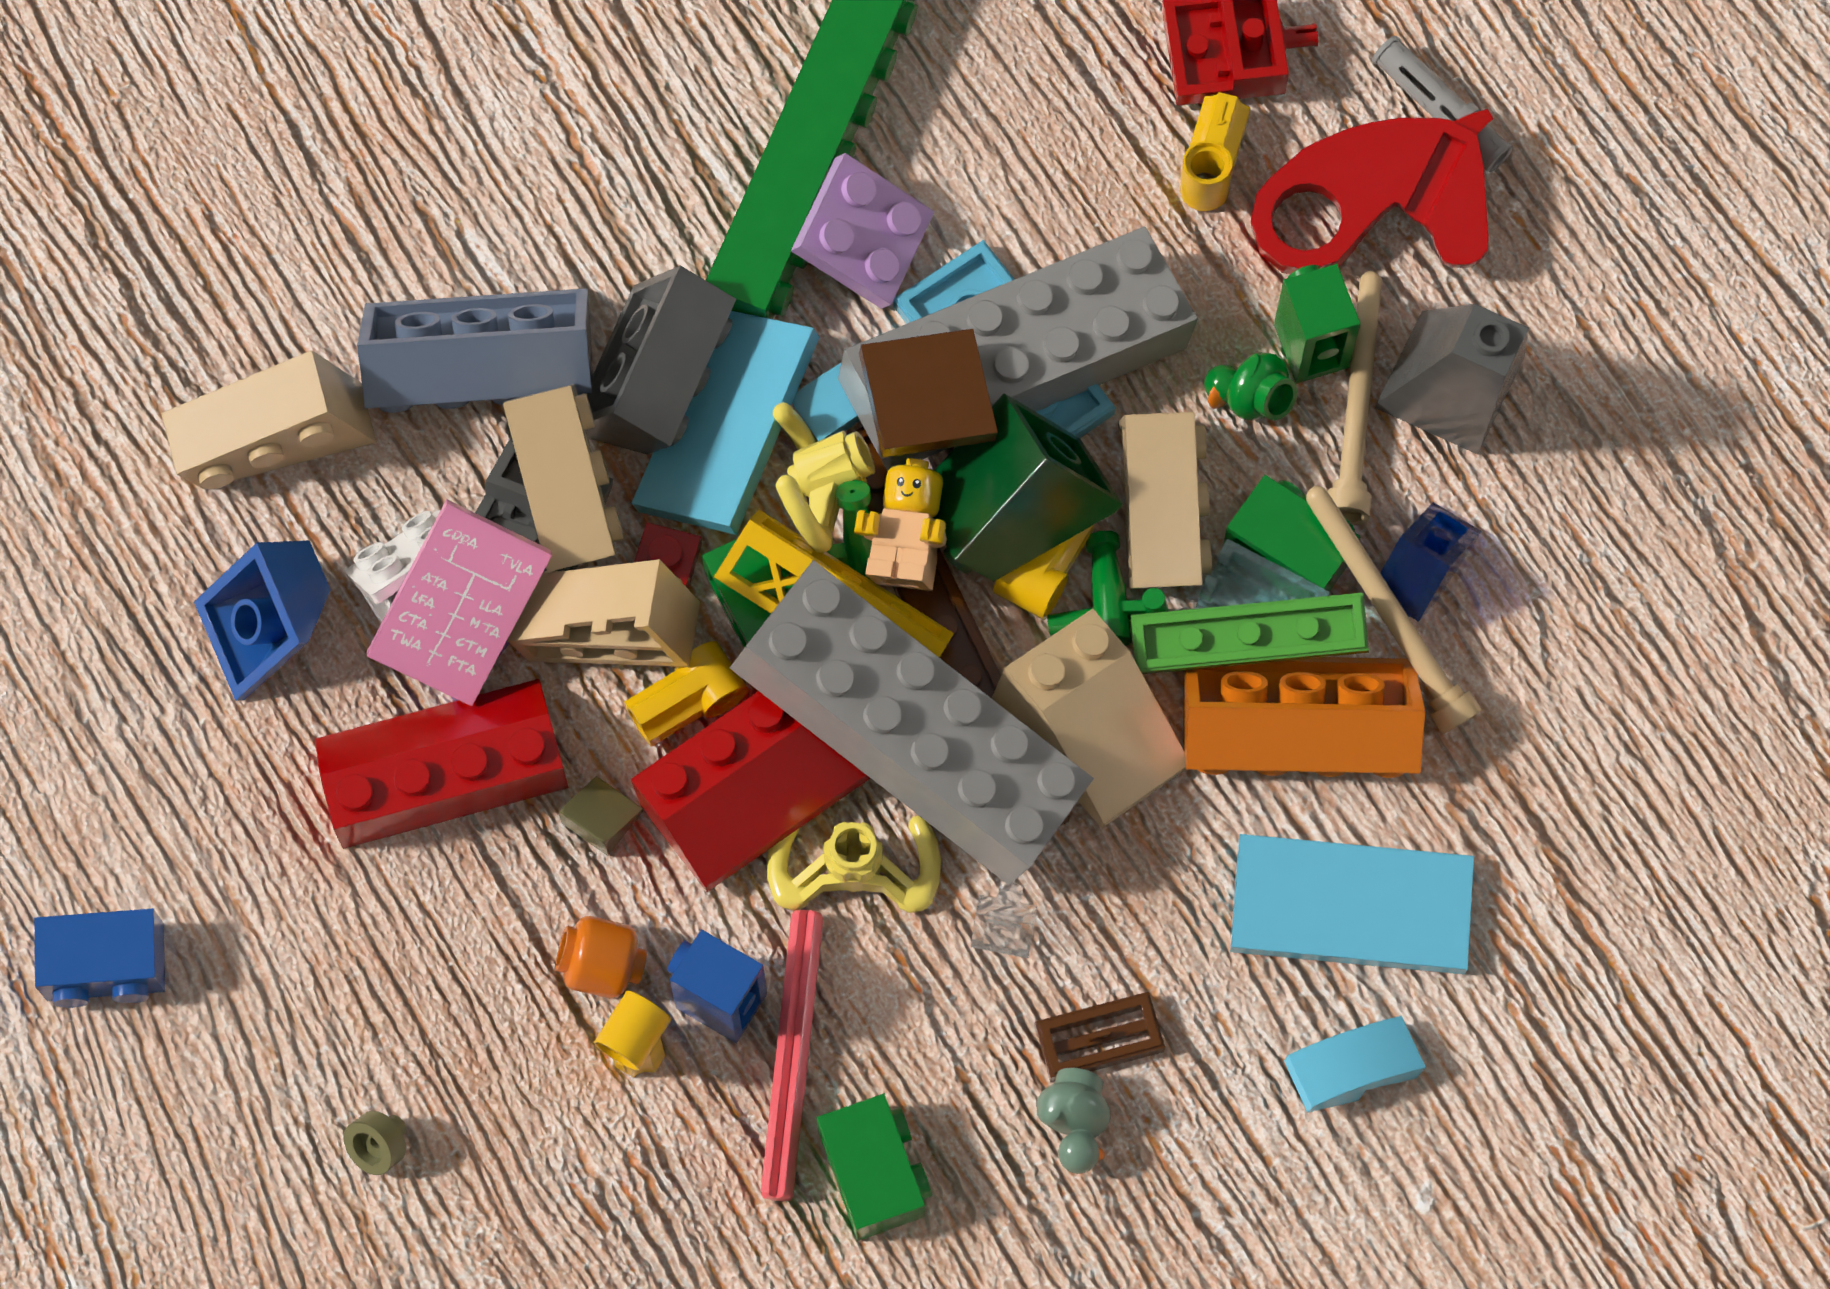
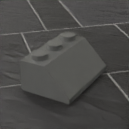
(657, 360)

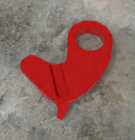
(1408, 163)

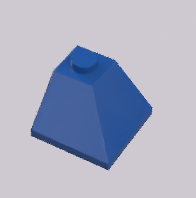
(263, 611)

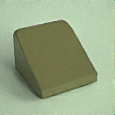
(600, 815)

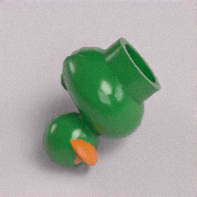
(1253, 390)

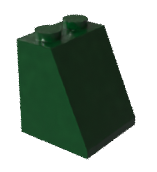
(1019, 493)

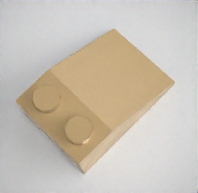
(1097, 711)

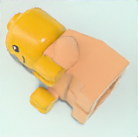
(905, 532)

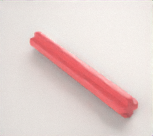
(792, 1056)

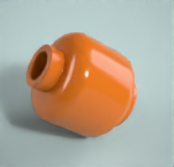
(600, 957)

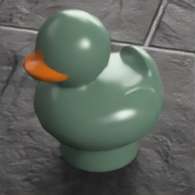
(1079, 1111)

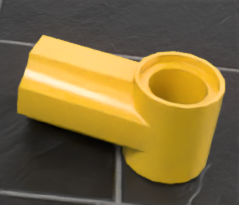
(1213, 151)
(1042, 580)
(687, 694)
(634, 1035)

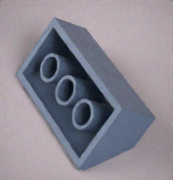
(474, 348)

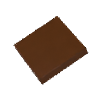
(927, 392)

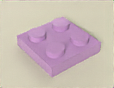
(862, 231)

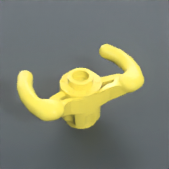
(817, 474)
(854, 864)

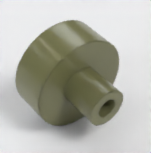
(376, 1141)

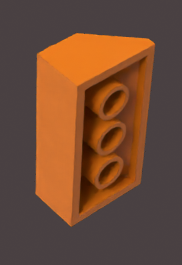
(1305, 717)

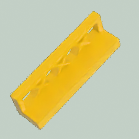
(794, 554)

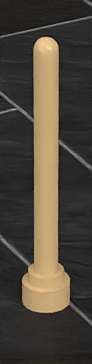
(1349, 490)
(1449, 702)

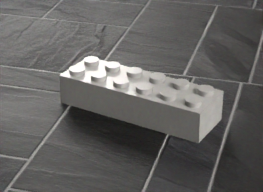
(1056, 328)
(912, 723)

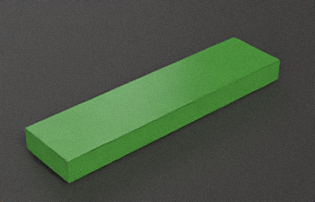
(1250, 633)

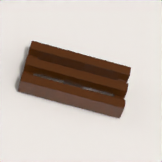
(1096, 1013)

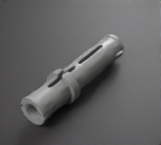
(1436, 96)

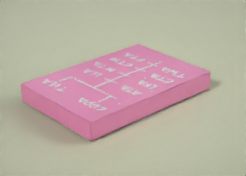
(459, 602)

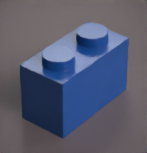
(99, 957)
(717, 984)

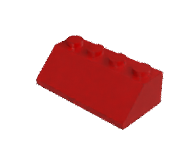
(439, 764)
(742, 788)

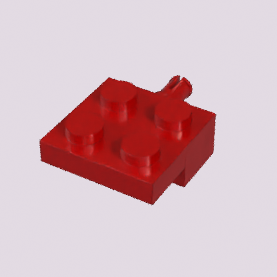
(1229, 48)

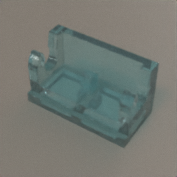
(1249, 578)

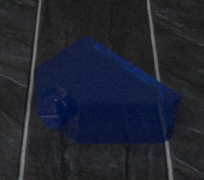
(1427, 558)

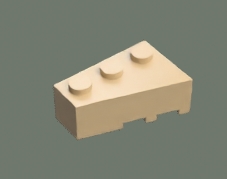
(268, 422)
(563, 476)
(1164, 500)
(609, 617)

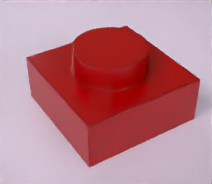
(673, 547)

